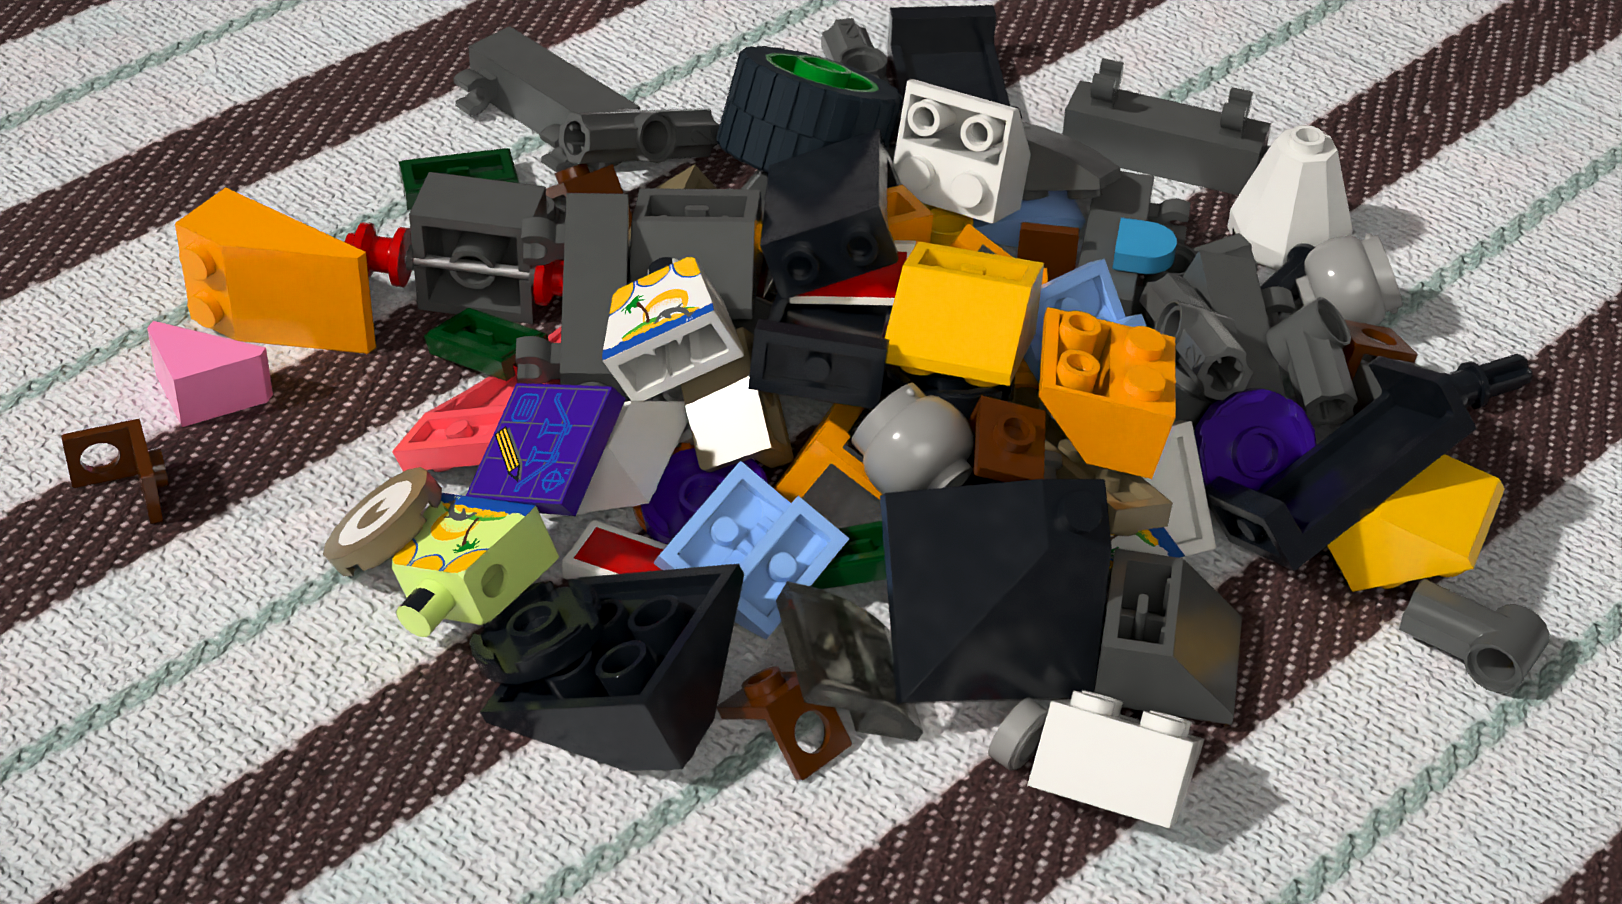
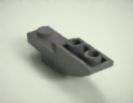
(1062, 165)

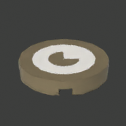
(382, 522)

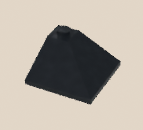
(996, 589)
(646, 682)

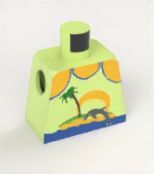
(470, 561)

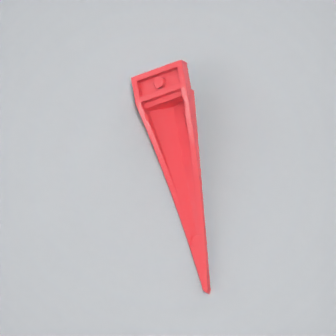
(461, 427)

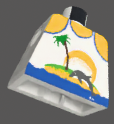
(667, 329)

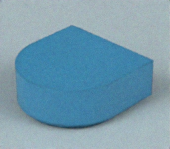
(1144, 247)

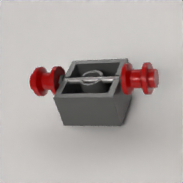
(467, 248)

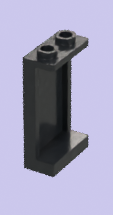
(946, 49)
(829, 215)
(822, 352)
(1348, 471)

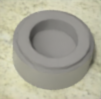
(1018, 735)

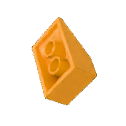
(273, 278)

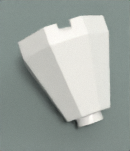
(1292, 197)

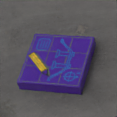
(548, 446)

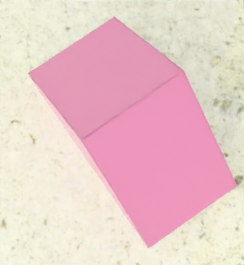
(207, 372)

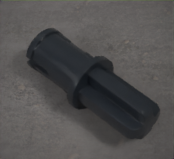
(1492, 378)

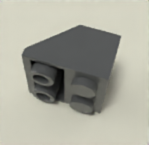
(707, 224)
(1168, 640)

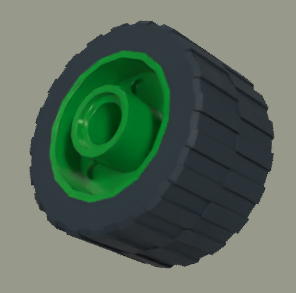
(799, 103)

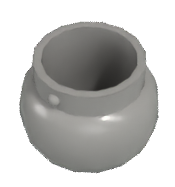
(1352, 278)
(915, 442)

